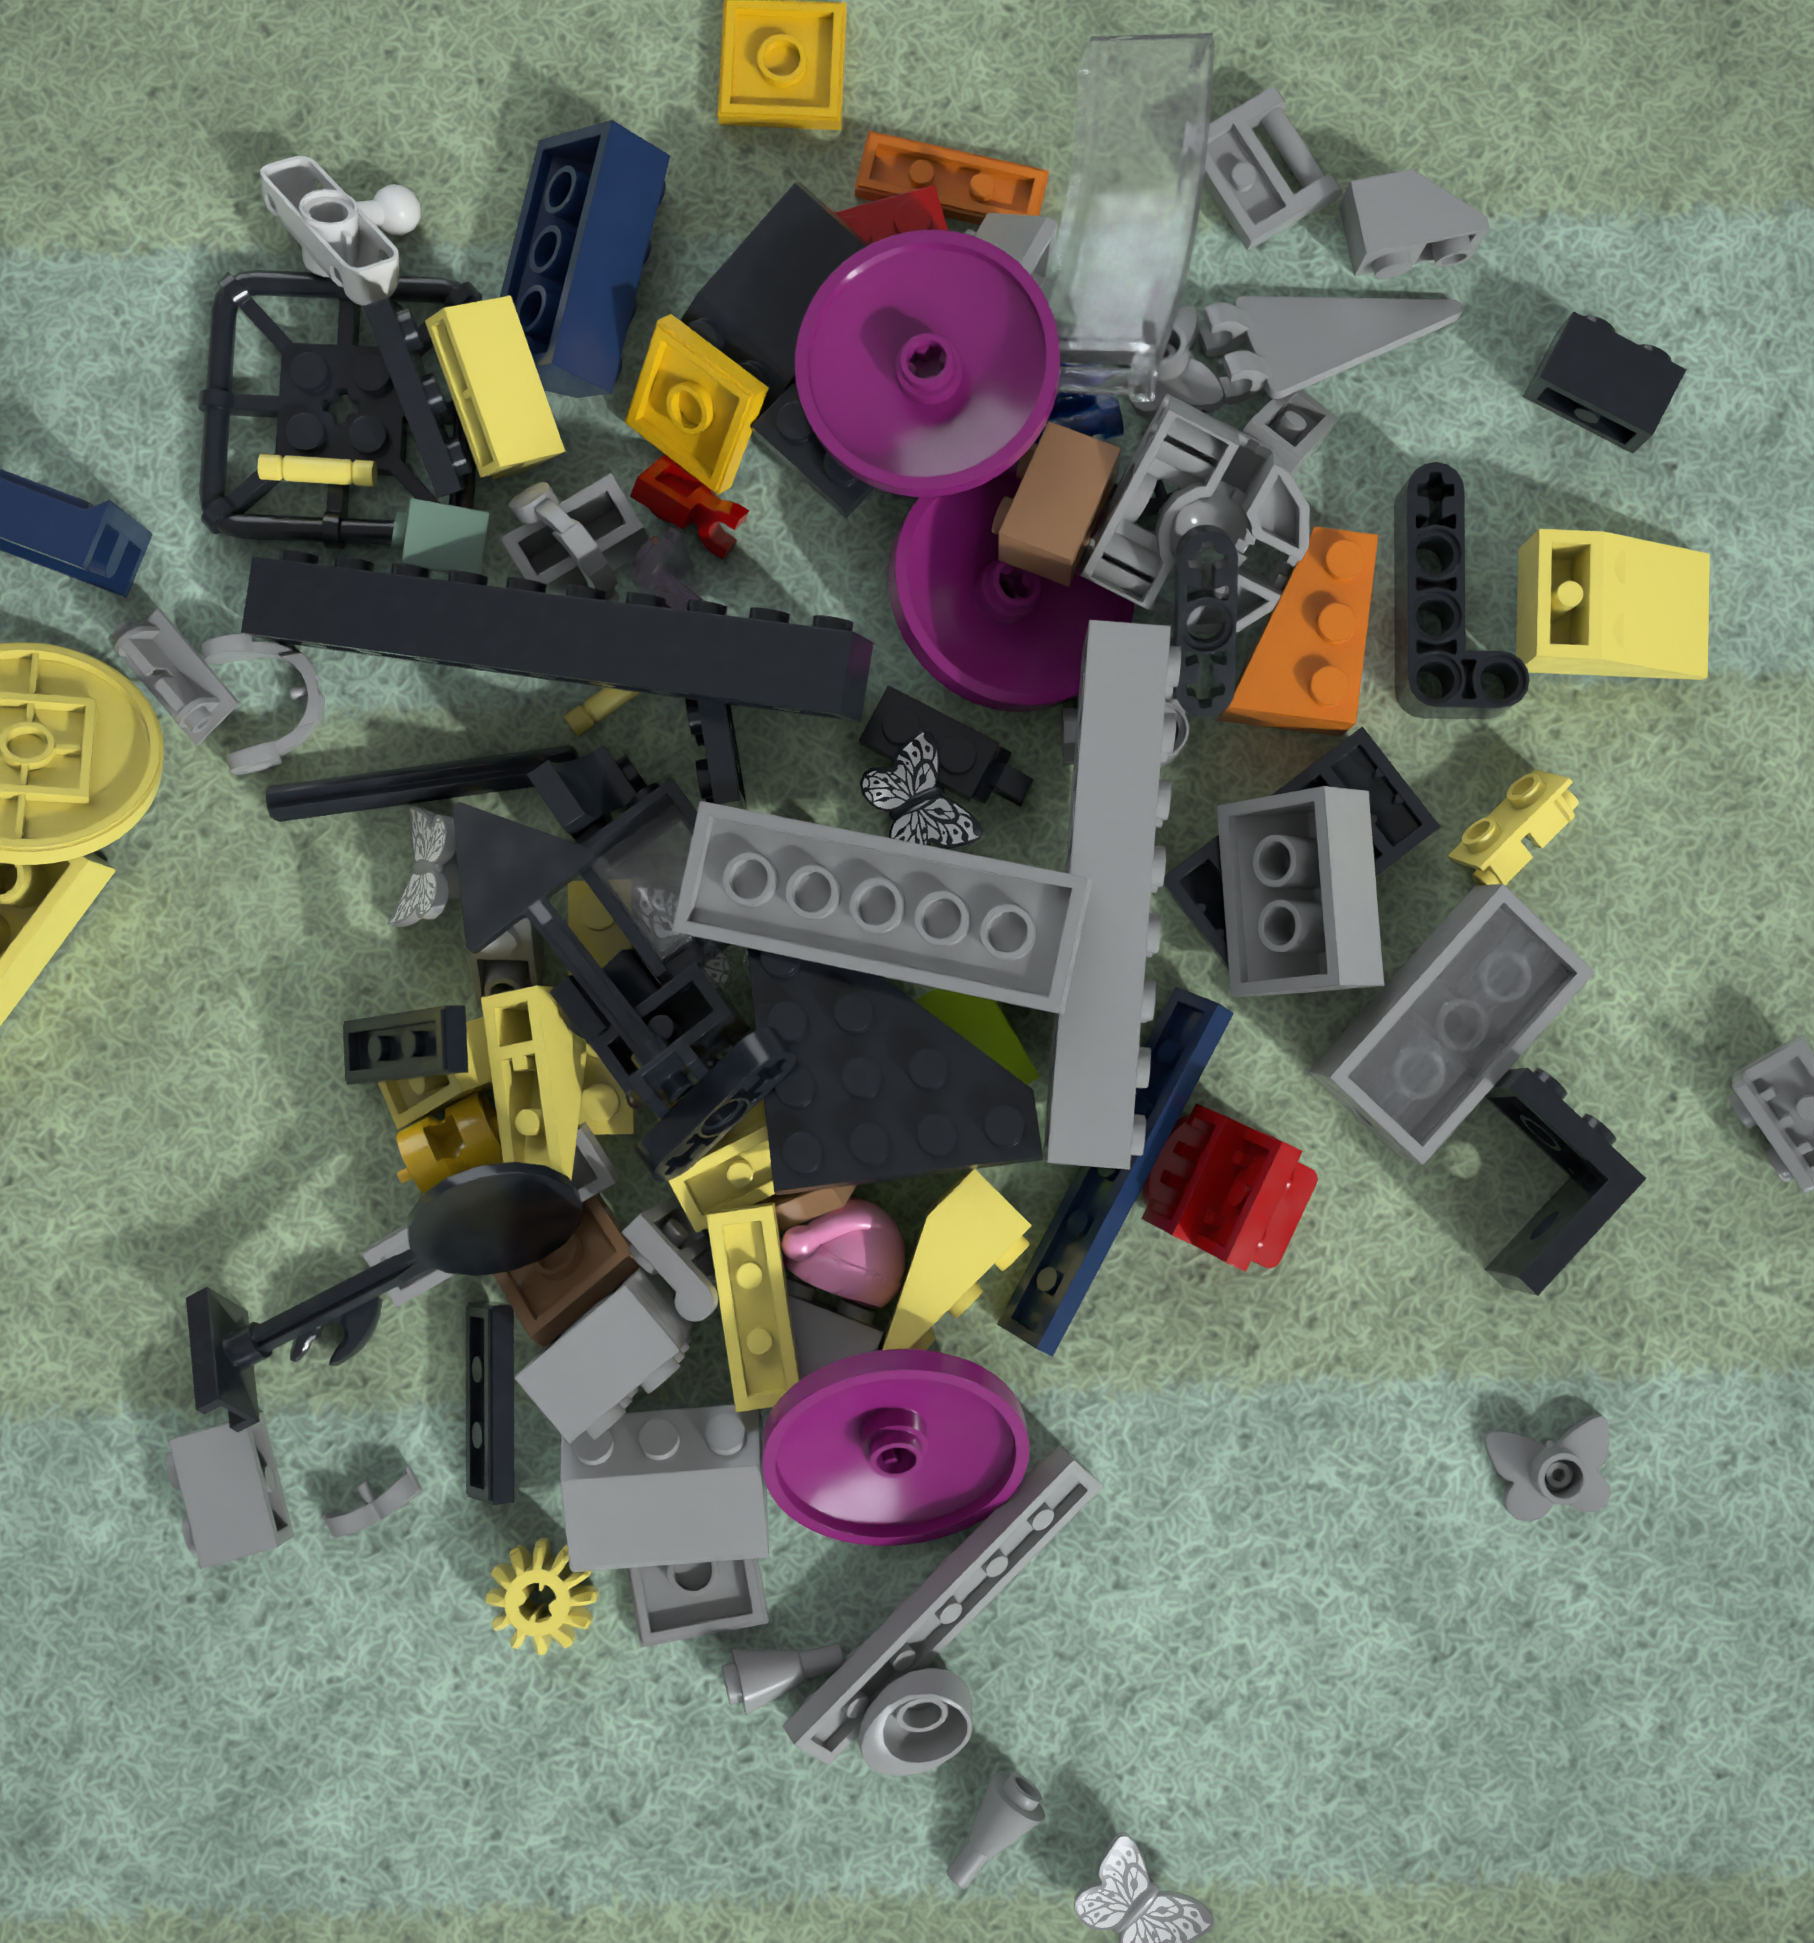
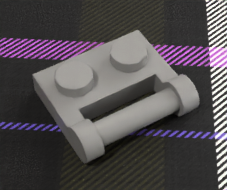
(1248, 182)
(669, 1246)

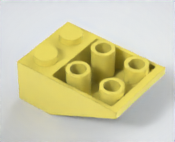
(1611, 606)
(954, 1249)

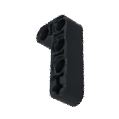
(1445, 597)

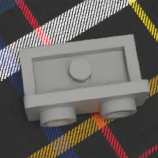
(1780, 1099)

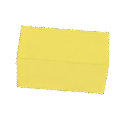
(495, 386)

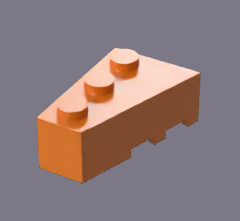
(1313, 642)

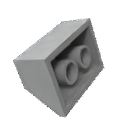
(1300, 892)
(666, 1490)

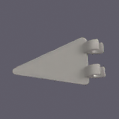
(1310, 338)

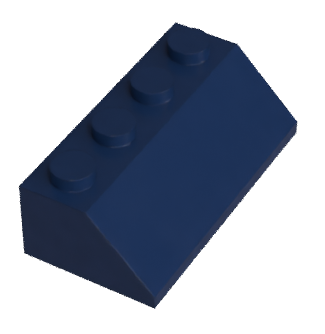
(584, 252)

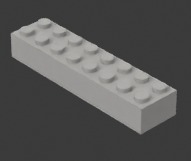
(1111, 840)

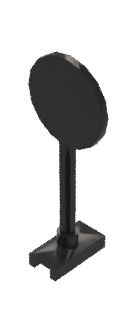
(464, 1225)

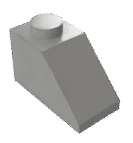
(1288, 425)

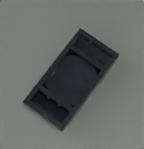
(1356, 763)

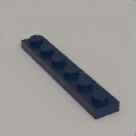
(1103, 1196)

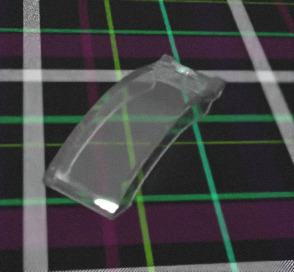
(1130, 208)

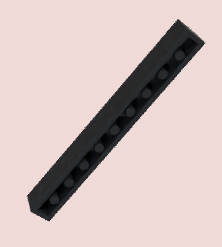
(562, 637)

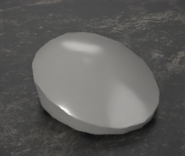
(916, 1723)

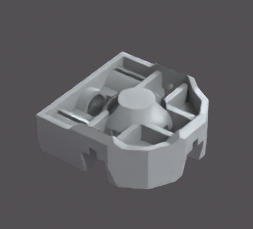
(1270, 509)

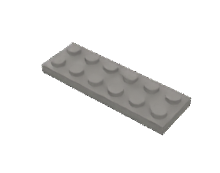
(883, 906)

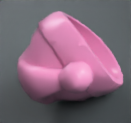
(849, 1253)

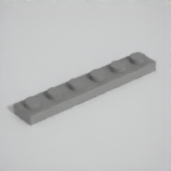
(944, 1603)

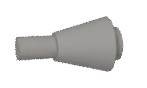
(764, 1675)
(1005, 1815)

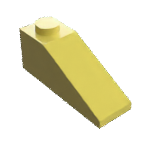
(534, 1076)

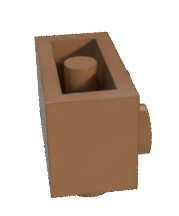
(1056, 503)

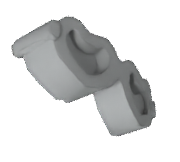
(375, 1508)

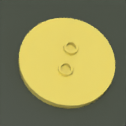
(73, 754)

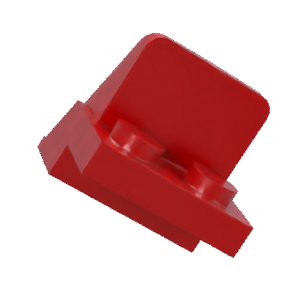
(1228, 1189)

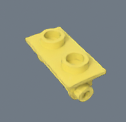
(1533, 807)

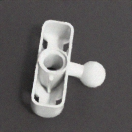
(338, 233)

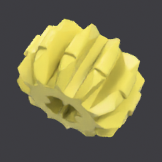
(541, 1623)

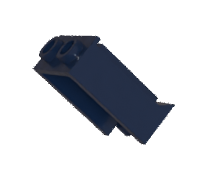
(70, 534)

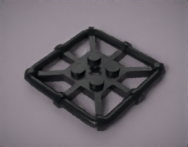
(309, 382)

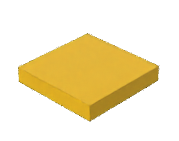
(782, 64)
(695, 404)

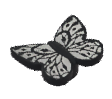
(915, 798)

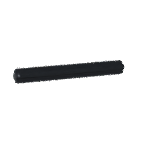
(410, 784)

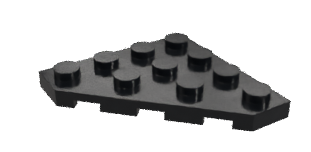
(878, 1084)

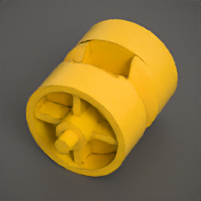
(450, 1146)

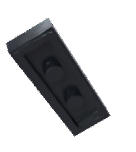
(406, 1045)
(490, 1402)

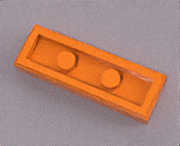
(964, 181)

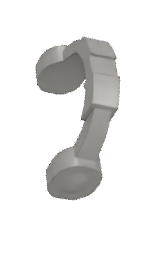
(541, 504)
(268, 755)

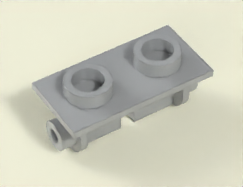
(175, 674)

